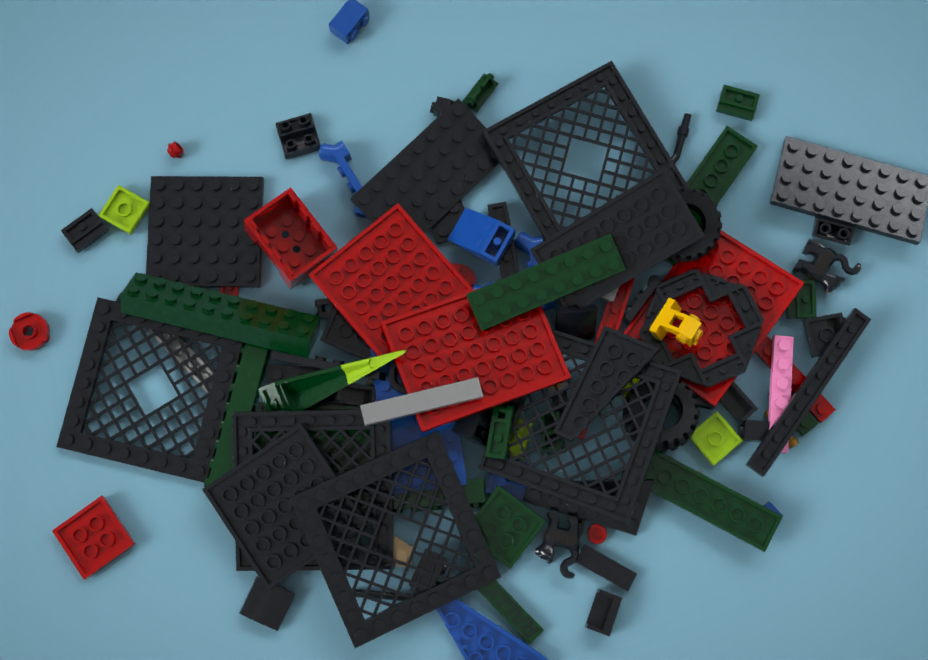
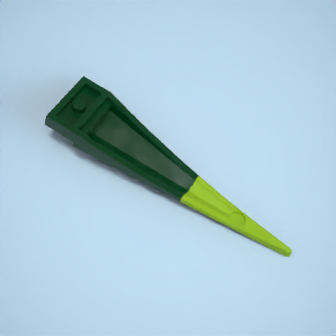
(310, 388)

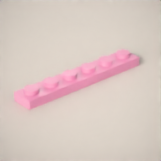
(780, 378)

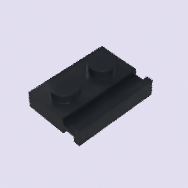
(84, 230)

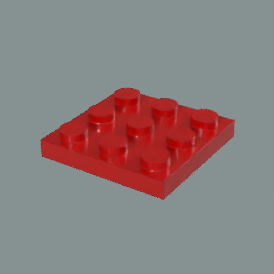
(93, 537)

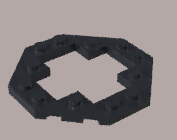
(741, 341)

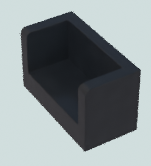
(354, 395)
(737, 403)
(603, 612)

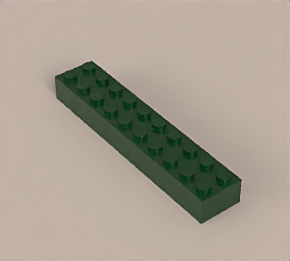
(220, 314)

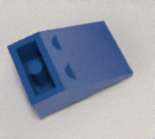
(482, 236)

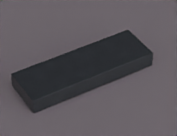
(606, 567)

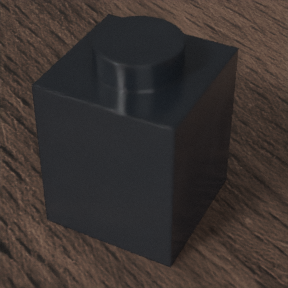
(753, 430)

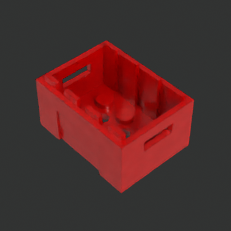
(290, 215)

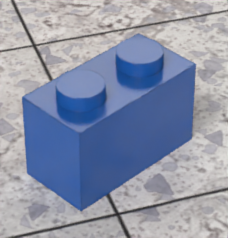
(349, 21)

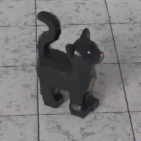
(821, 264)
(563, 538)

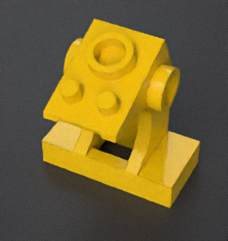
(688, 331)

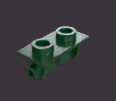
(480, 92)

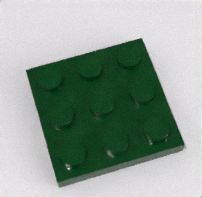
(507, 525)

